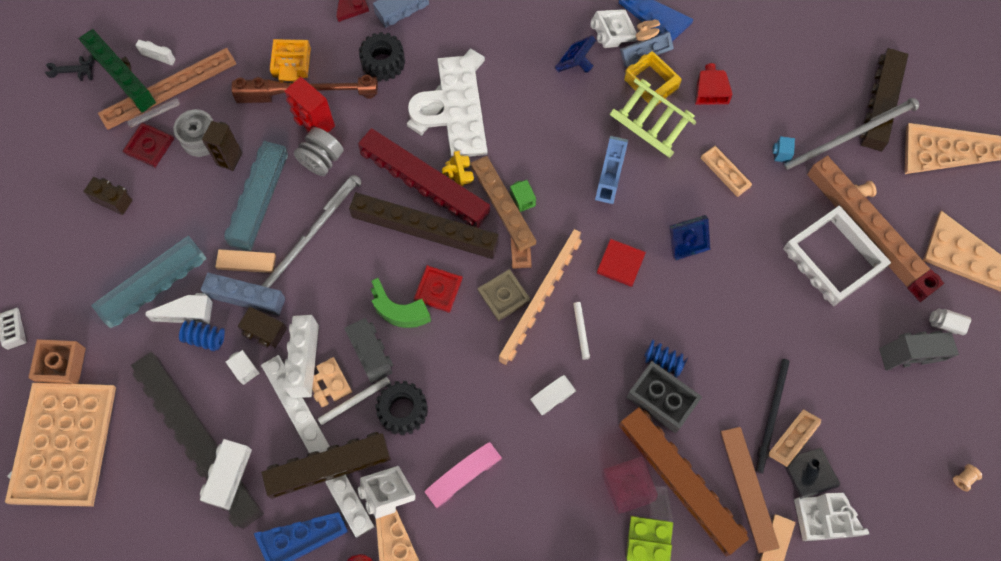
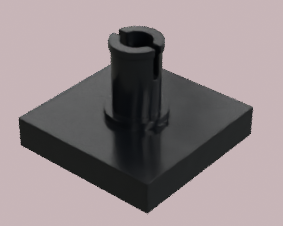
(812, 473)

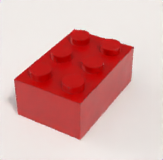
(309, 106)

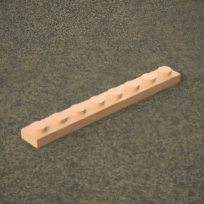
(538, 303)

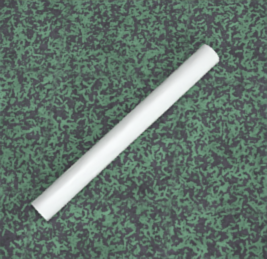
(354, 400)

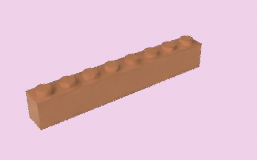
(844, 193)

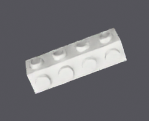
(301, 356)

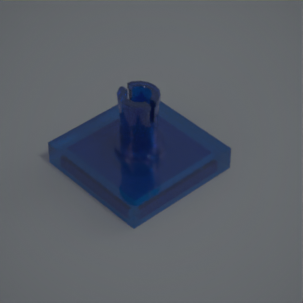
(576, 55)
(690, 237)

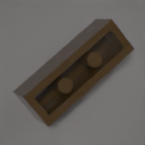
(222, 145)

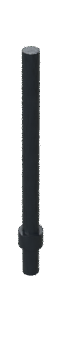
(763, 451)

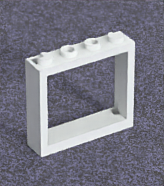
(855, 236)

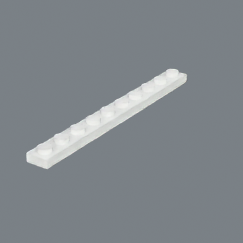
(315, 441)

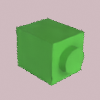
(522, 195)

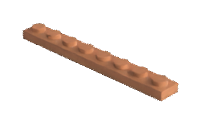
(170, 87)

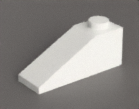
(188, 308)

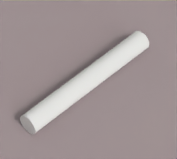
(581, 330)

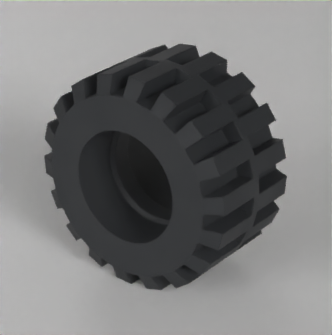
(378, 45)
(397, 392)

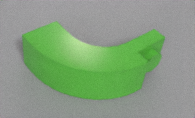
(398, 315)

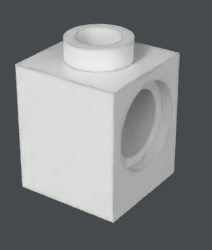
(242, 367)

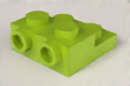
(649, 539)

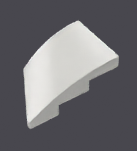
(827, 518)

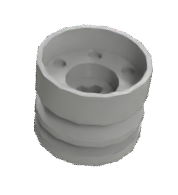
(318, 151)

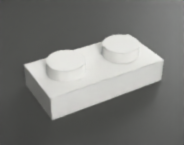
(155, 52)

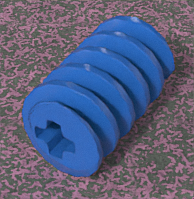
(201, 336)
(665, 359)

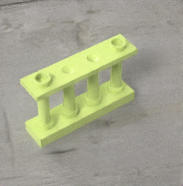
(651, 135)

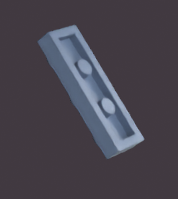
(658, 44)

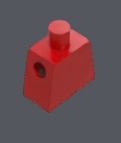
(712, 86)

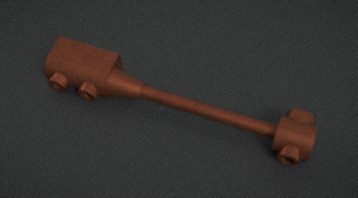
(262, 90)

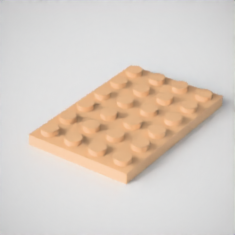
(61, 445)

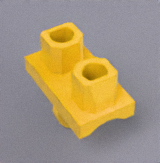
(455, 169)

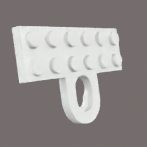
(460, 104)

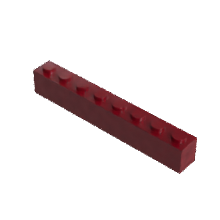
(424, 178)

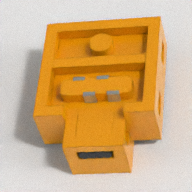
(290, 60)

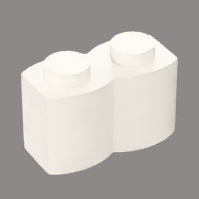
(950, 321)

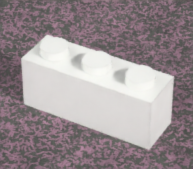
(225, 474)

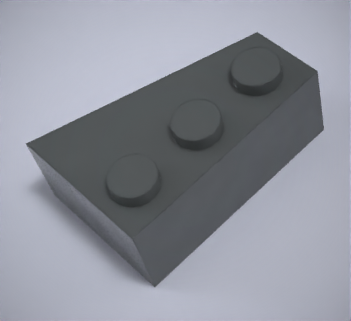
(918, 348)
(369, 350)

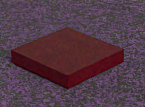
(148, 144)

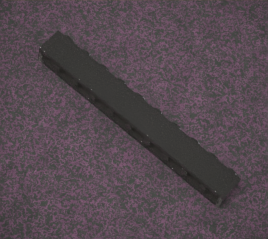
(190, 431)

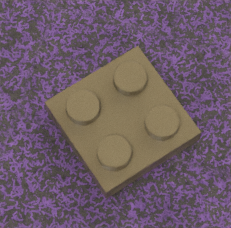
(504, 295)

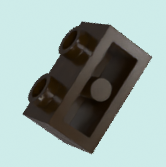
(108, 195)

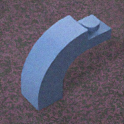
(611, 170)

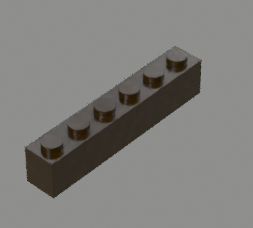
(884, 97)
(325, 465)

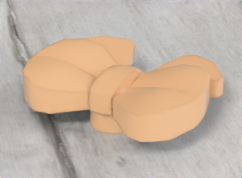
(645, 30)

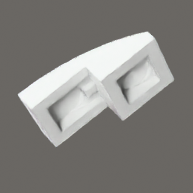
(553, 395)

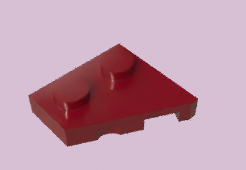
(351, 8)

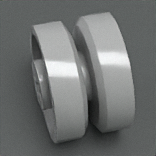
(190, 129)

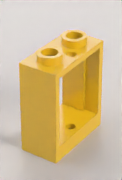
(658, 65)

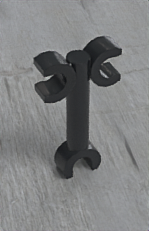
(83, 69)

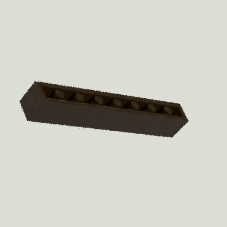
(424, 225)

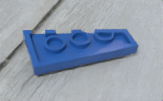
(650, 9)
(300, 538)

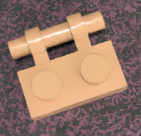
(333, 379)

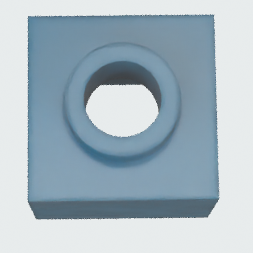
(784, 149)

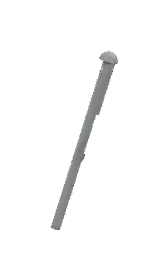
(911, 104)
(329, 208)

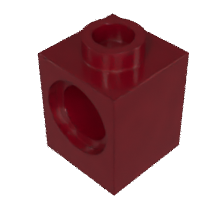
(919, 288)

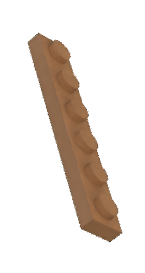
(503, 203)

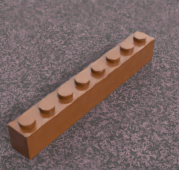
(683, 482)

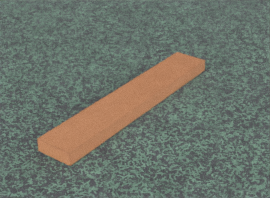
(749, 490)

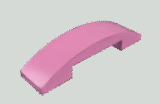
(462, 474)

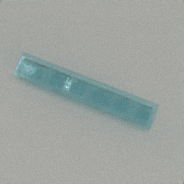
(256, 196)
(149, 282)

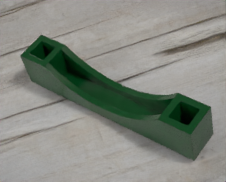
(117, 70)

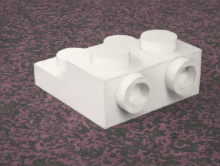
(613, 27)
(385, 491)

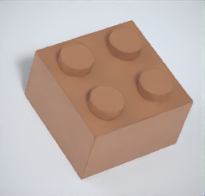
(57, 362)

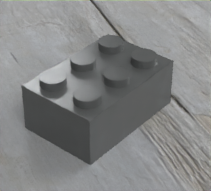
(664, 397)

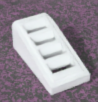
(19, 339)

